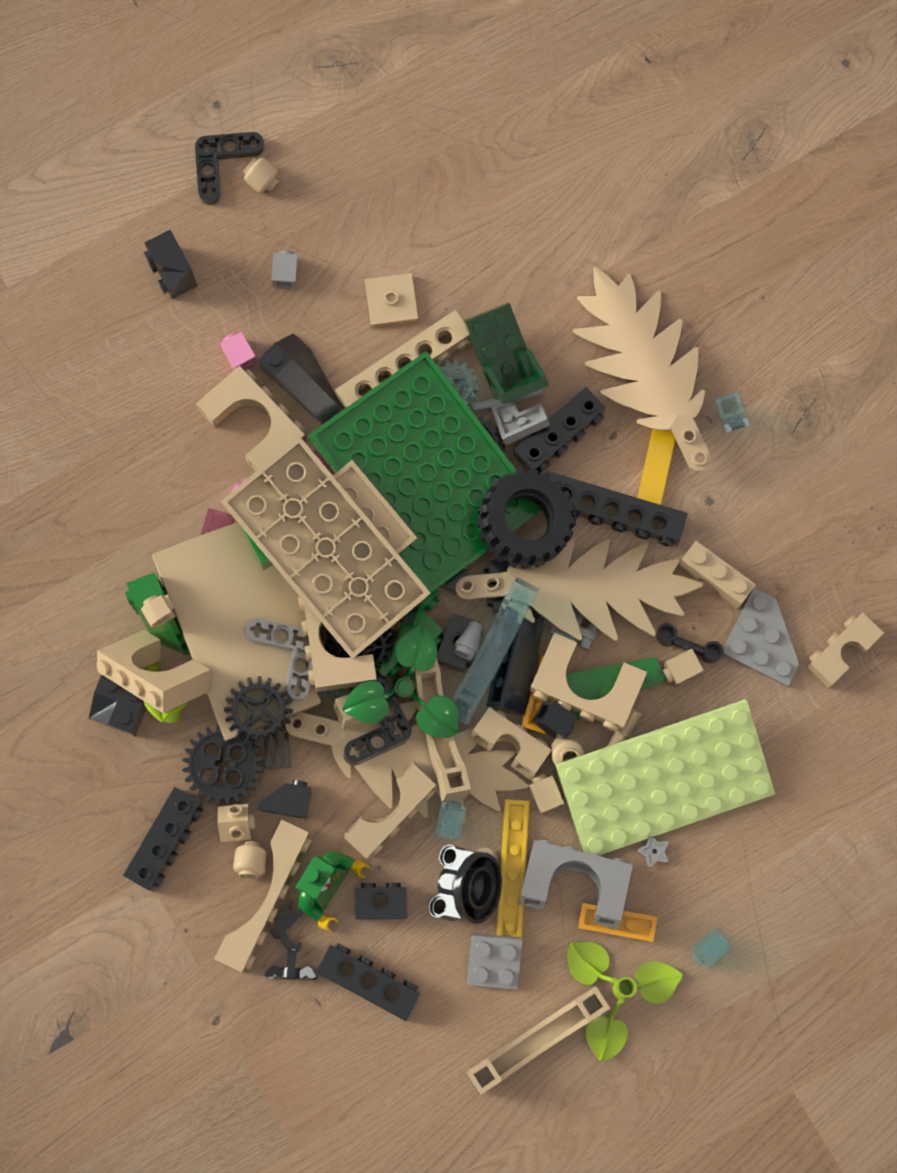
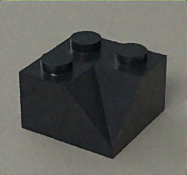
(169, 261)
(116, 707)

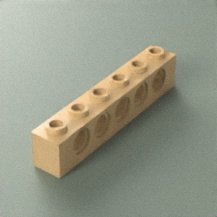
(450, 326)

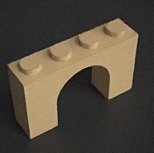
(241, 390)
(331, 671)
(552, 685)
(163, 690)

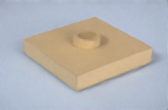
(391, 300)

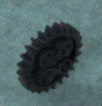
(200, 762)

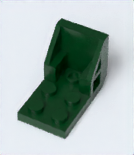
(503, 355)

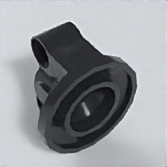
(466, 886)

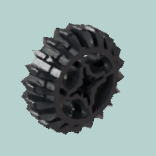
(380, 648)
(268, 718)

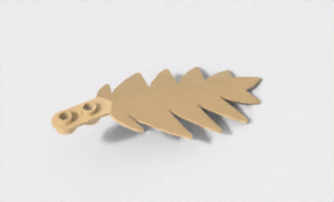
(645, 359)
(590, 587)
(483, 768)

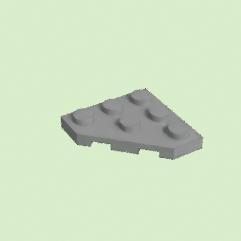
(762, 640)

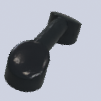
(668, 636)

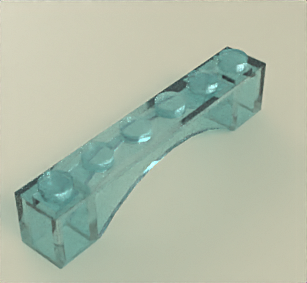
(494, 648)

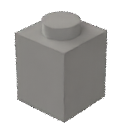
(285, 270)

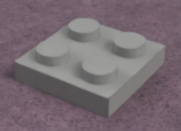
(494, 961)

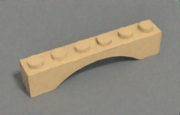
(444, 755)
(240, 945)
(537, 1039)

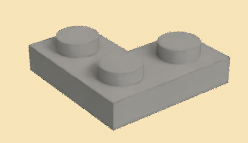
(515, 424)

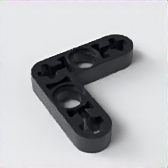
(212, 156)
(385, 732)

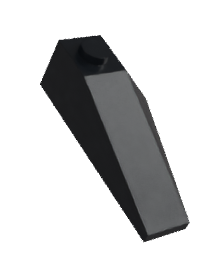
(300, 375)

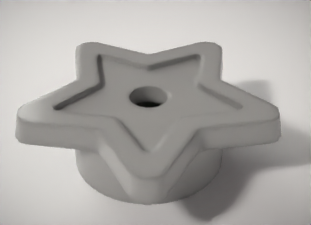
(652, 858)

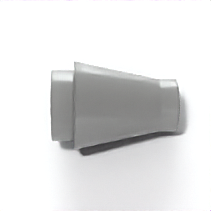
(468, 643)

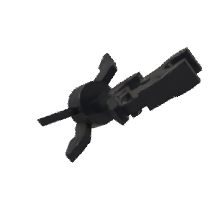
(285, 921)

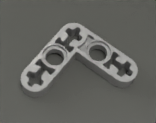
(297, 649)

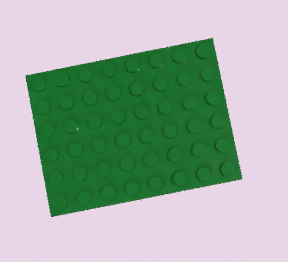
(427, 462)

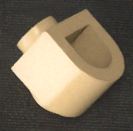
(158, 610)

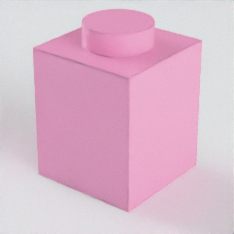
(238, 351)

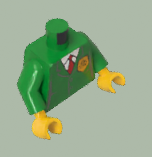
(321, 882)

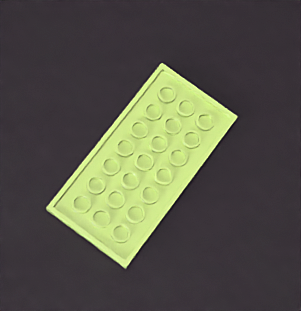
(665, 779)

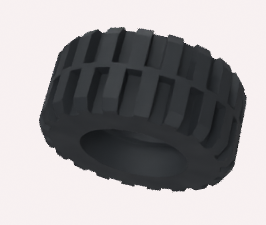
(543, 493)

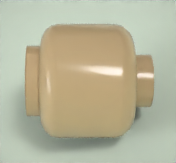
(261, 175)
(565, 749)
(250, 861)

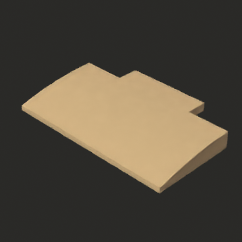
(331, 542)
(215, 596)

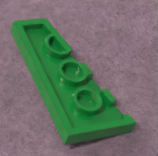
(598, 682)

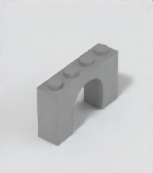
(609, 875)

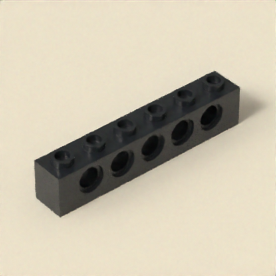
(625, 504)

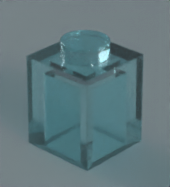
(732, 412)
(450, 820)
(710, 948)

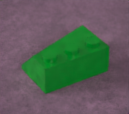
(169, 632)

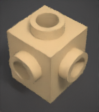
(235, 822)

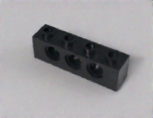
(330, 969)

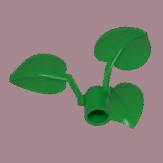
(413, 650)

